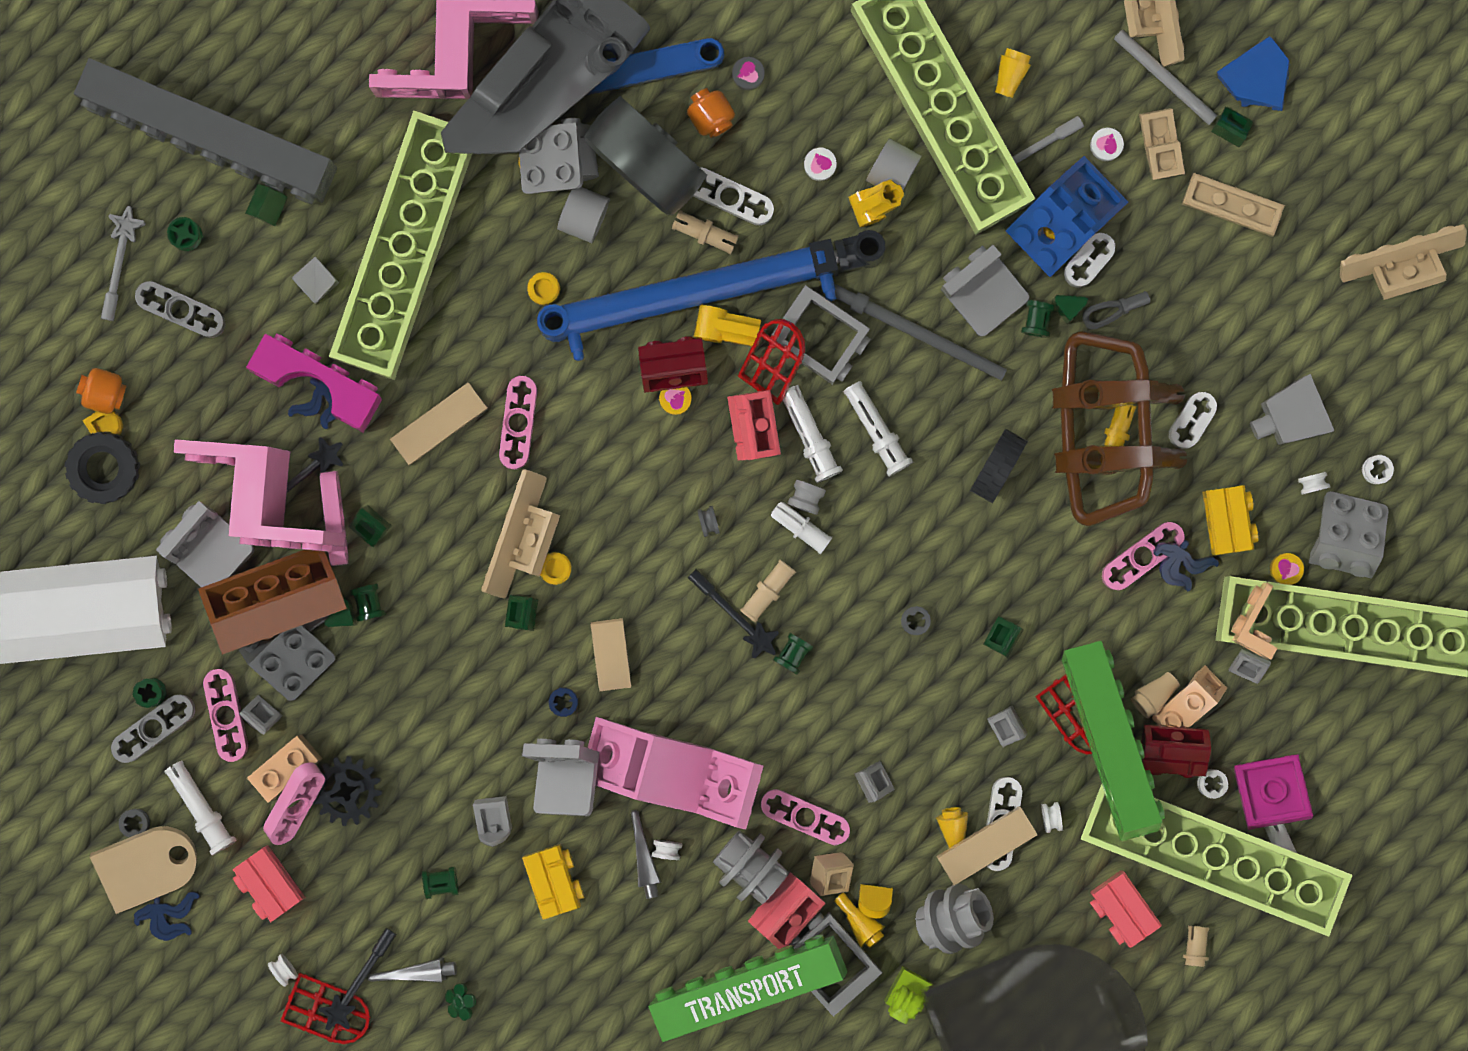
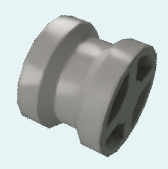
(806, 497)

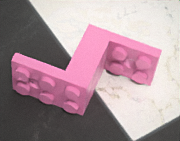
(452, 49)
(258, 495)
(674, 773)

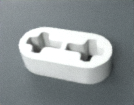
(1095, 265)
(1199, 424)

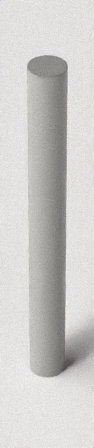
(1165, 77)

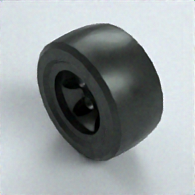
(645, 156)

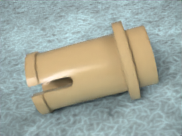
(1196, 946)

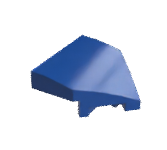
(1258, 76)

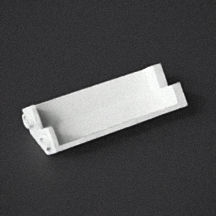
(82, 609)

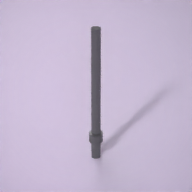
(860, 303)

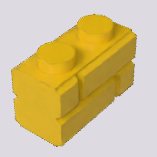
(1229, 520)
(552, 881)

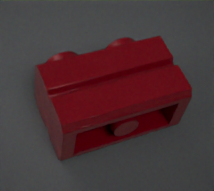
(672, 364)
(1176, 750)

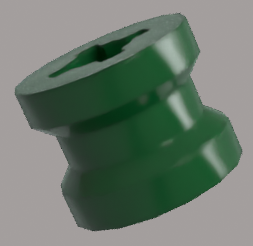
(179, 230)

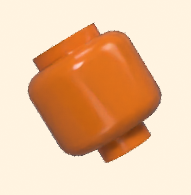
(711, 113)
(101, 391)

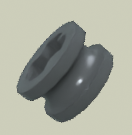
(708, 521)
(912, 611)
(133, 813)

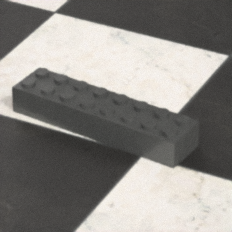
(204, 130)

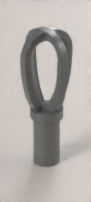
(1124, 306)

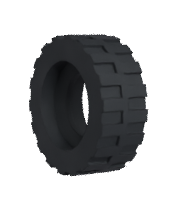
(999, 465)
(77, 467)

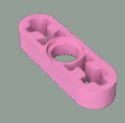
(529, 399)
(334, 514)
(1118, 564)
(228, 689)
(303, 786)
(824, 833)

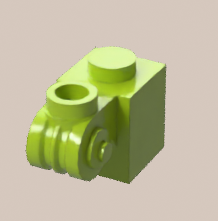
(906, 995)

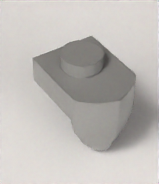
(492, 820)

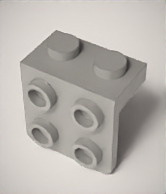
(553, 158)
(984, 291)
(1350, 535)
(203, 546)
(563, 777)

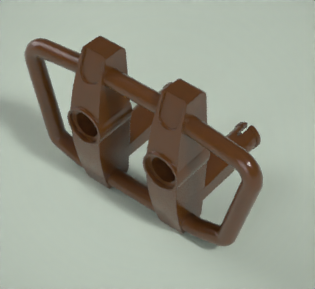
(1115, 458)

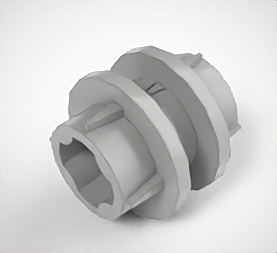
(750, 867)
(954, 918)

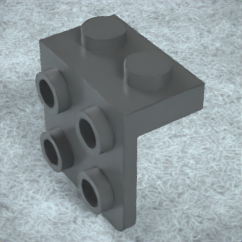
(289, 660)

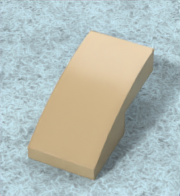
(1161, 143)
(611, 654)

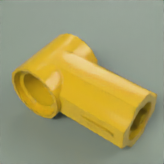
(873, 203)
(718, 325)

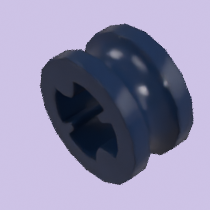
(561, 692)

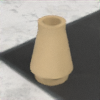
(1154, 695)

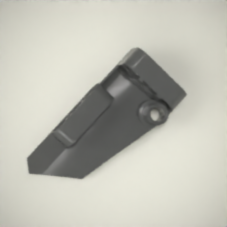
(544, 75)

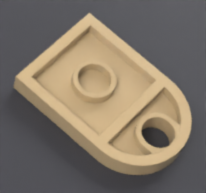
(143, 867)

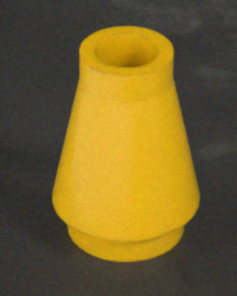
(1011, 72)

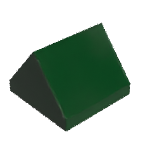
(1232, 126)
(266, 205)
(1068, 306)
(369, 525)
(521, 612)
(342, 618)
(1003, 636)

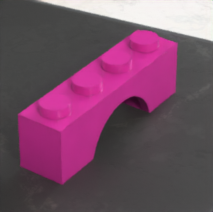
(279, 363)

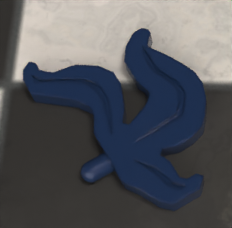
(314, 406)
(1170, 565)
(158, 925)

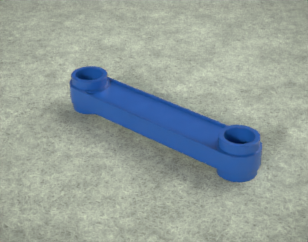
(661, 64)

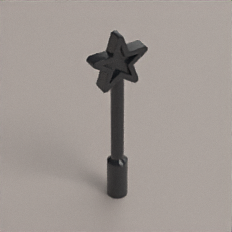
(323, 458)
(758, 637)
(339, 1010)

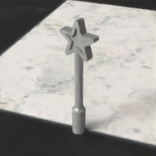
(1060, 133)
(124, 229)

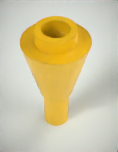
(953, 825)
(865, 929)

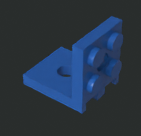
(1068, 213)

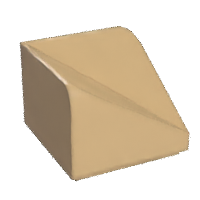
(831, 874)

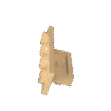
(1157, 19)
(1407, 264)
(523, 536)

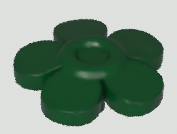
(460, 1002)

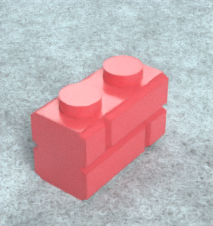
(754, 425)
(267, 884)
(1125, 910)
(786, 912)

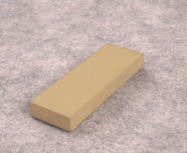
(1233, 204)
(438, 424)
(987, 845)

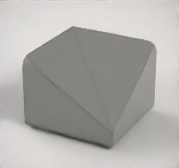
(315, 280)

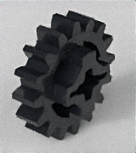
(351, 805)

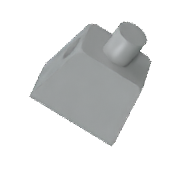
(1293, 414)

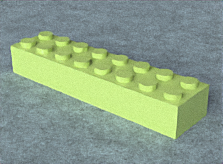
(944, 109)
(401, 250)
(1351, 626)
(1229, 864)

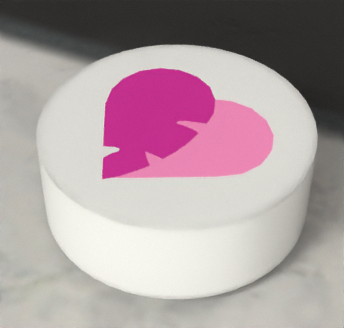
(1106, 144)
(820, 164)

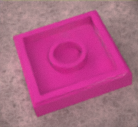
(1273, 792)

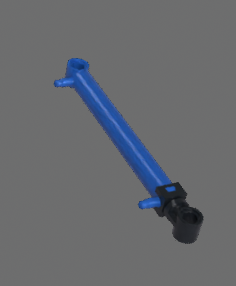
(710, 286)

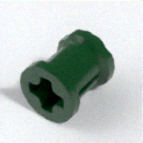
(1038, 319)
(360, 598)
(793, 653)
(158, 687)
(440, 882)

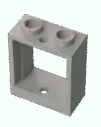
(857, 344)
(858, 982)

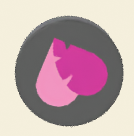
(748, 73)

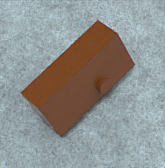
(271, 599)

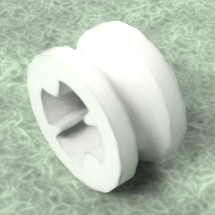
(1368, 465)
(1314, 483)
(1213, 793)
(1052, 817)
(667, 850)
(282, 970)

